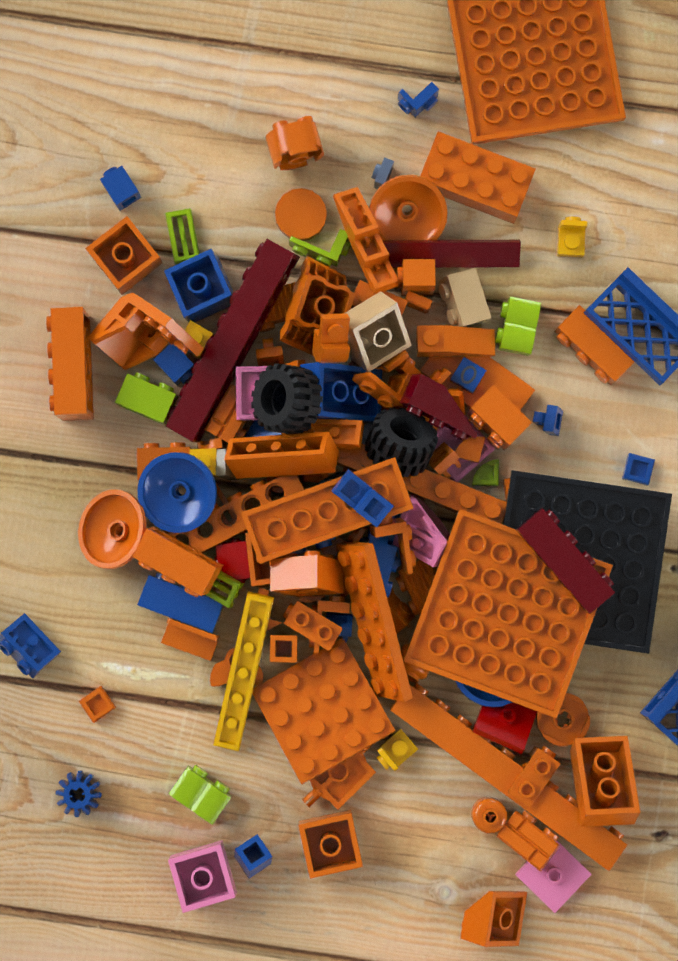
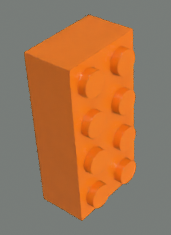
(477, 177)
(71, 364)

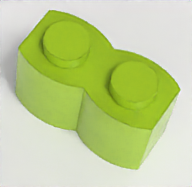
(518, 325)
(201, 794)

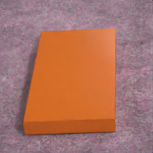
(509, 384)

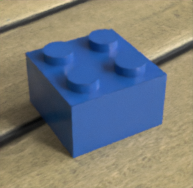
(200, 286)

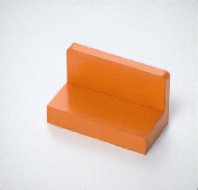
(190, 639)

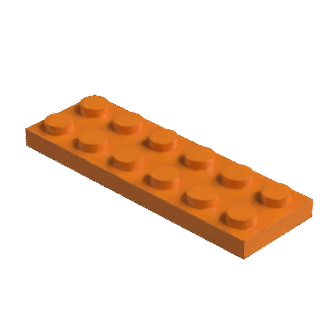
(319, 513)
(374, 620)

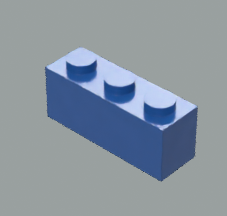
(177, 604)

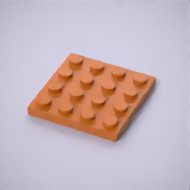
(322, 711)

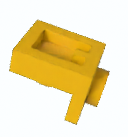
(571, 237)
(396, 750)

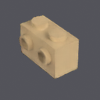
(464, 299)

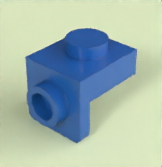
(424, 100)

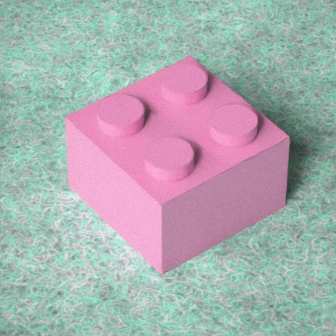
(202, 876)

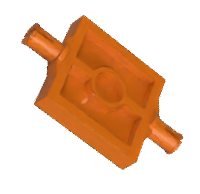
(341, 781)

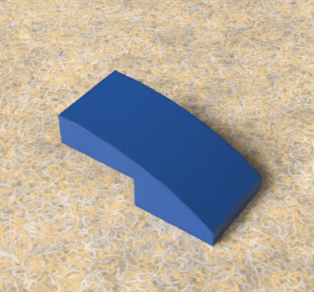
(362, 498)

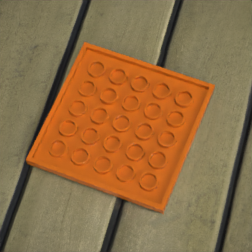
(534, 66)
(500, 618)

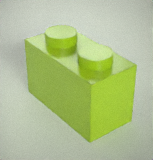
(146, 398)

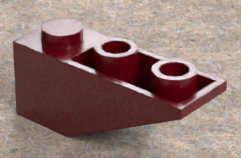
(434, 401)

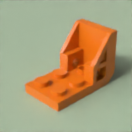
(138, 332)

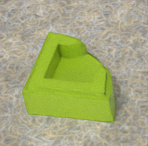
(487, 474)

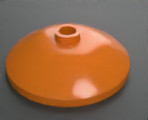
(422, 222)
(102, 528)

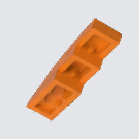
(365, 240)

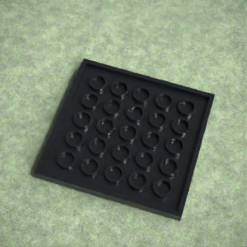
(615, 527)

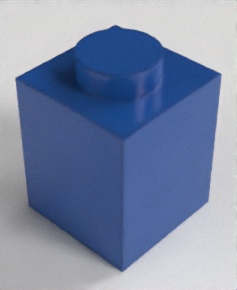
(120, 187)
(175, 364)
(253, 856)

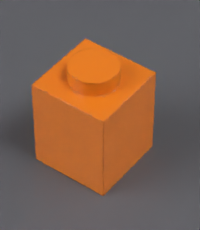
(283, 648)

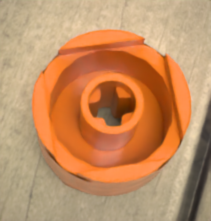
(294, 143)

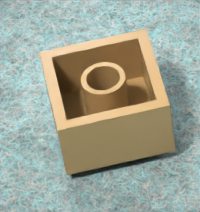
(376, 331)

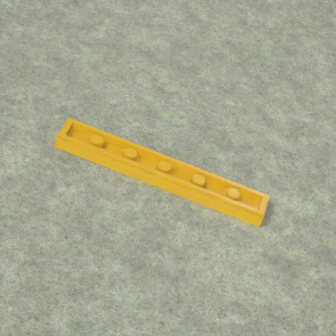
(243, 671)

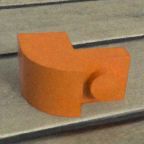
(331, 340)

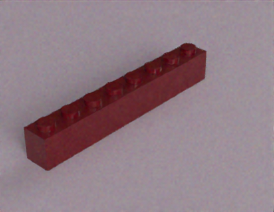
(232, 340)

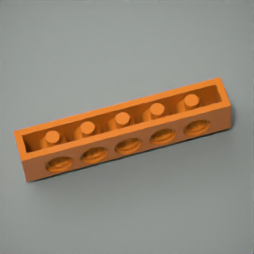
(238, 504)

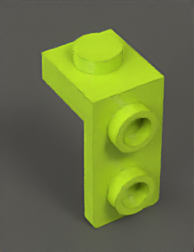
(340, 247)

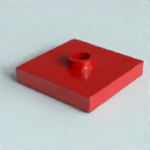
(506, 725)

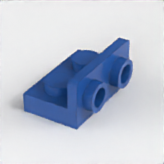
(27, 646)

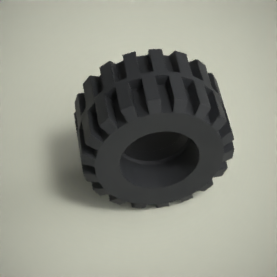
(286, 399)
(404, 437)

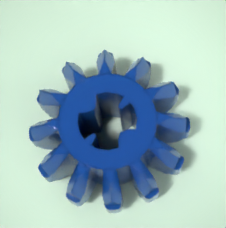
(74, 784)

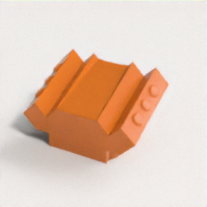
(315, 293)

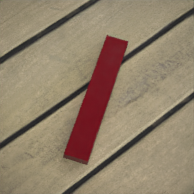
(456, 252)

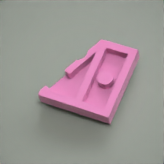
(426, 538)

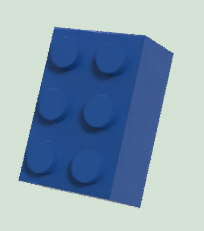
(343, 396)

